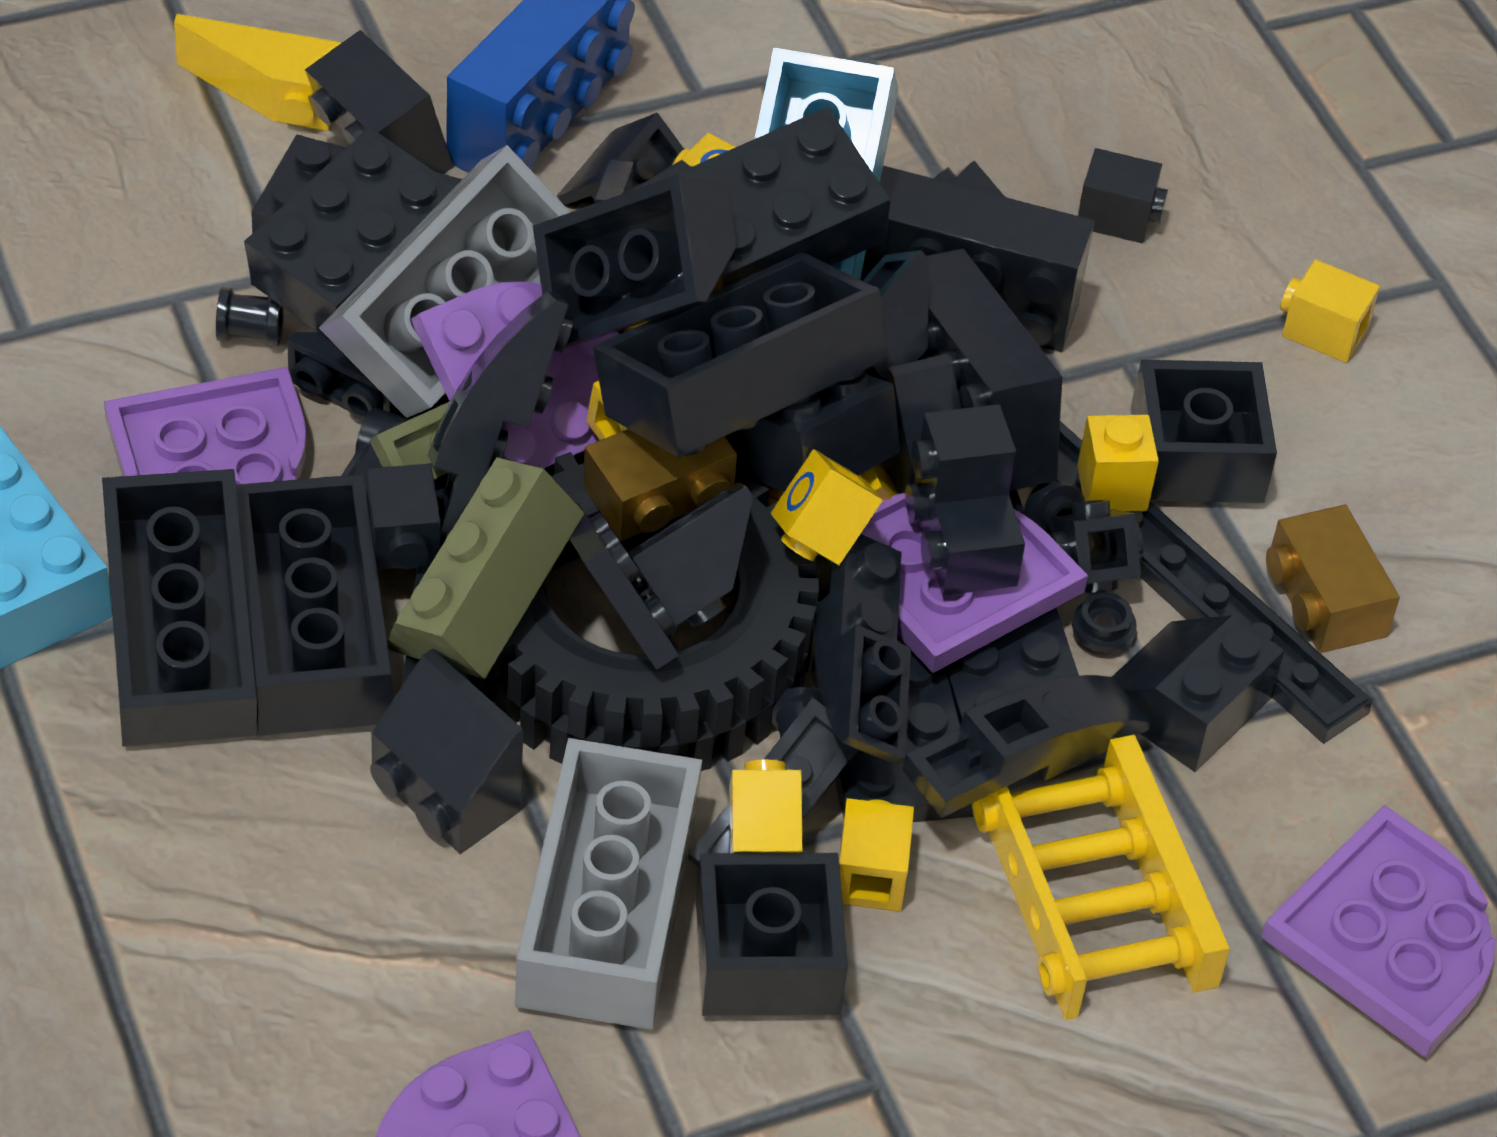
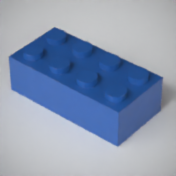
(534, 77)

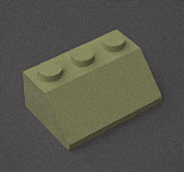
(488, 569)

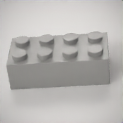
(465, 243)
(608, 884)

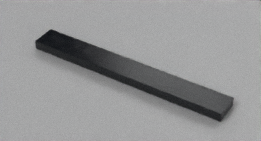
(1203, 588)

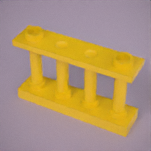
(1145, 834)

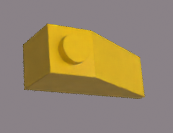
(253, 65)

